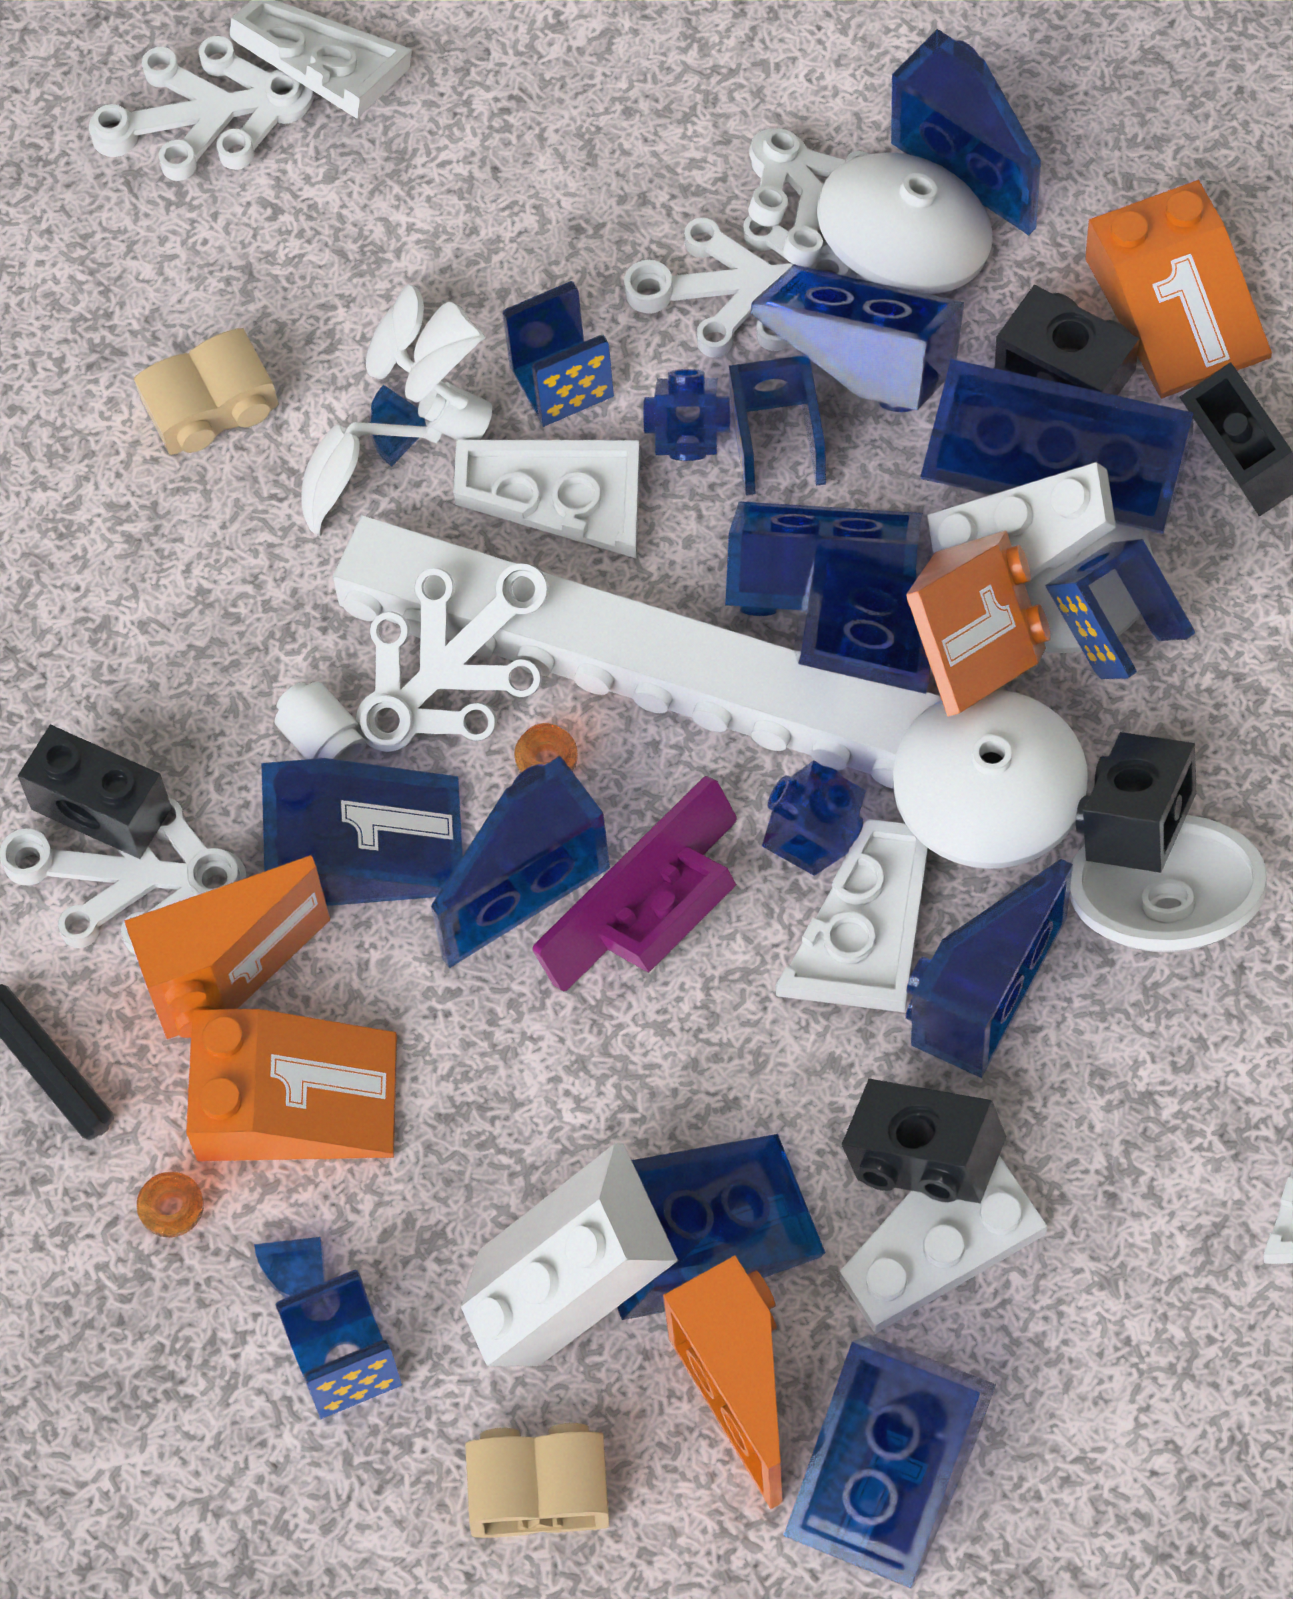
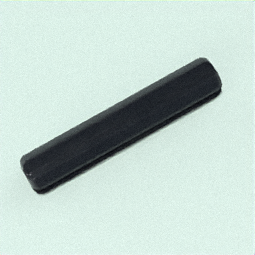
(52, 1068)

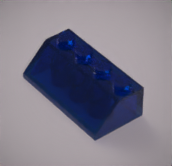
(1017, 429)

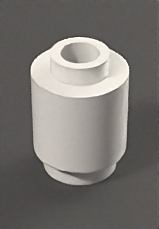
(318, 723)

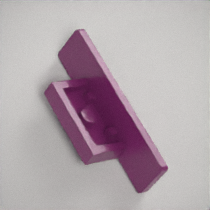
(649, 894)

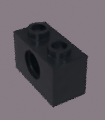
(1045, 324)
(1243, 437)
(95, 791)
(1138, 802)
(959, 1135)

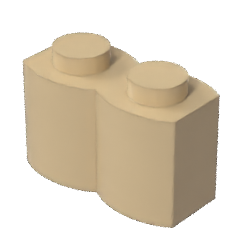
(206, 392)
(536, 1482)

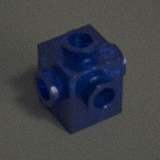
(680, 435)
(814, 817)

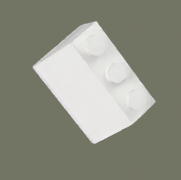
(565, 1263)

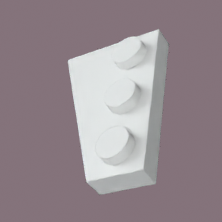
(321, 54)
(555, 486)
(1045, 517)
(867, 927)
(937, 1246)

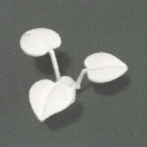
(442, 405)

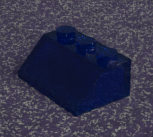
(776, 546)

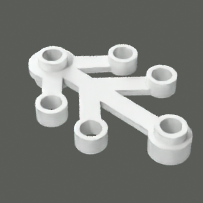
(209, 109)
(783, 158)
(746, 279)
(444, 665)
(129, 874)

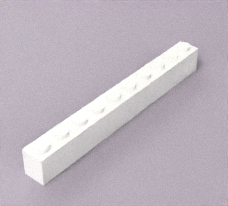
(638, 652)

